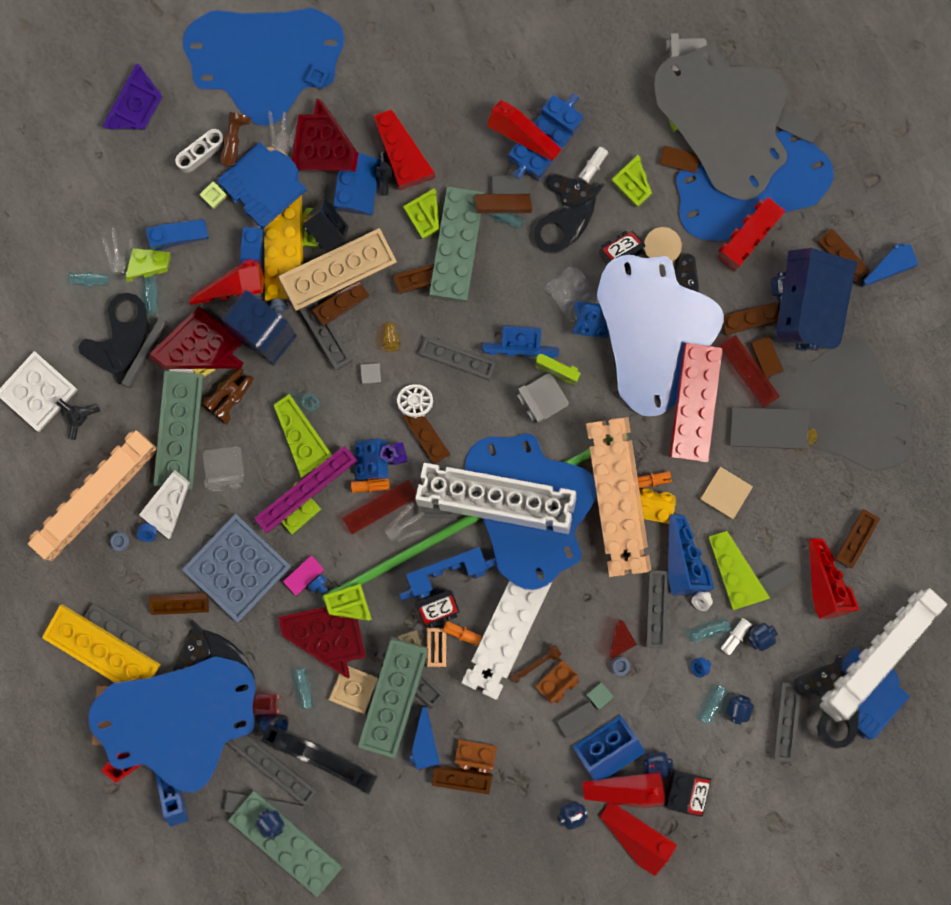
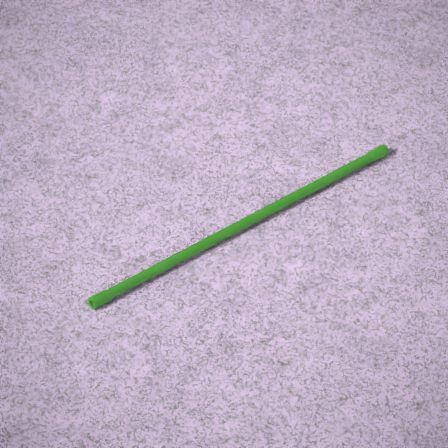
(434, 539)

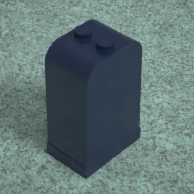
(815, 299)
(259, 327)

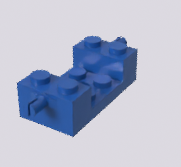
(557, 121)
(421, 584)

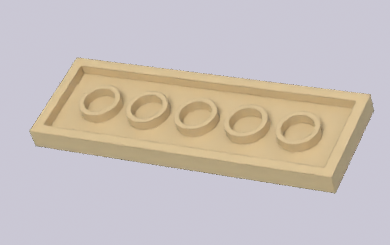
(337, 269)

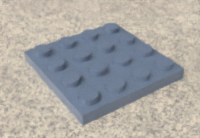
(236, 568)

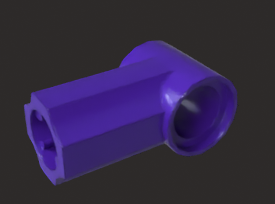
(394, 453)

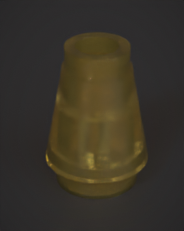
(390, 338)

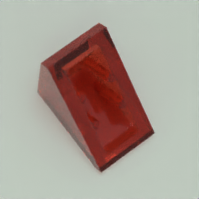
(621, 641)
(266, 704)

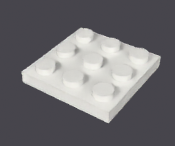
(35, 390)

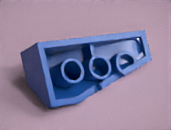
(685, 568)

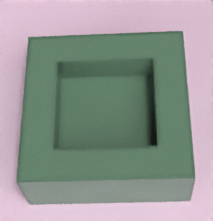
(600, 695)

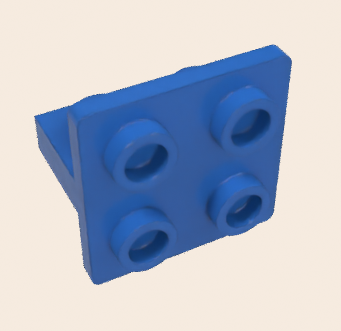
(590, 320)
(369, 463)

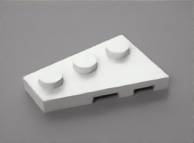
(166, 504)

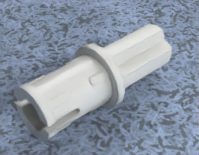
(593, 164)
(736, 636)

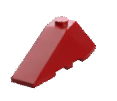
(516, 126)
(242, 277)
(829, 591)
(632, 791)
(643, 843)

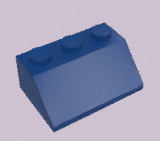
(357, 189)
(609, 749)

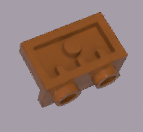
(557, 682)
(475, 755)

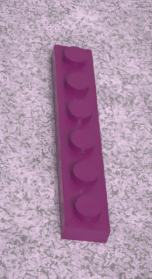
(305, 489)

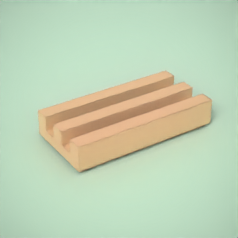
(436, 664)

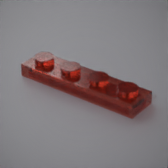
(749, 371)
(380, 507)

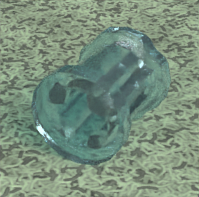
(306, 398)

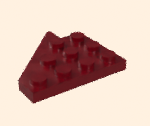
(322, 144)
(198, 344)
(325, 637)

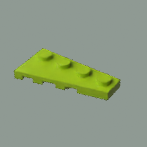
(303, 440)
(738, 577)

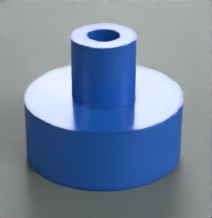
(146, 532)
(318, 584)
(700, 667)

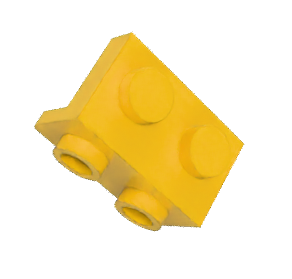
(657, 505)

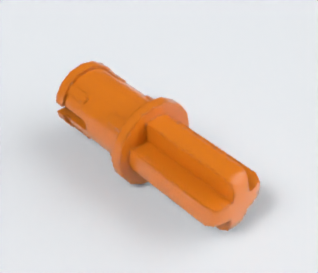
(654, 479)
(370, 485)
(462, 633)

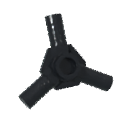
(383, 172)
(76, 415)

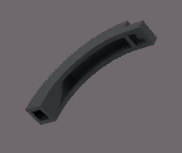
(319, 757)

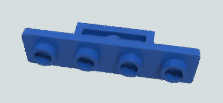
(520, 341)

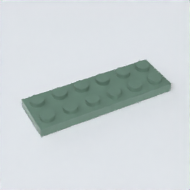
(456, 246)
(178, 426)
(393, 697)
(291, 849)

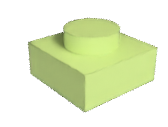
(213, 195)

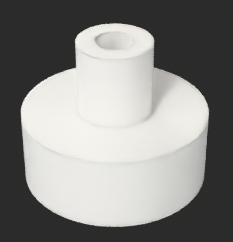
(702, 600)

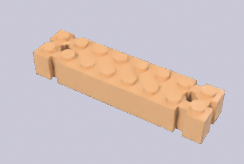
(92, 496)
(618, 497)

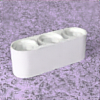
(203, 142)

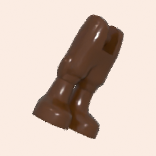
(231, 139)
(234, 392)

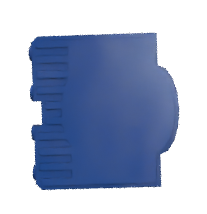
(264, 183)
(880, 703)

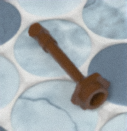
(553, 653)

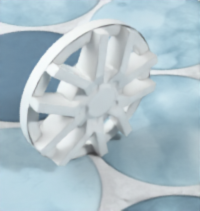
(414, 401)

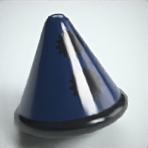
(277, 720)

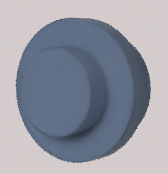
(279, 305)
(119, 541)
(620, 666)

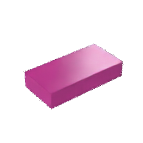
(303, 575)

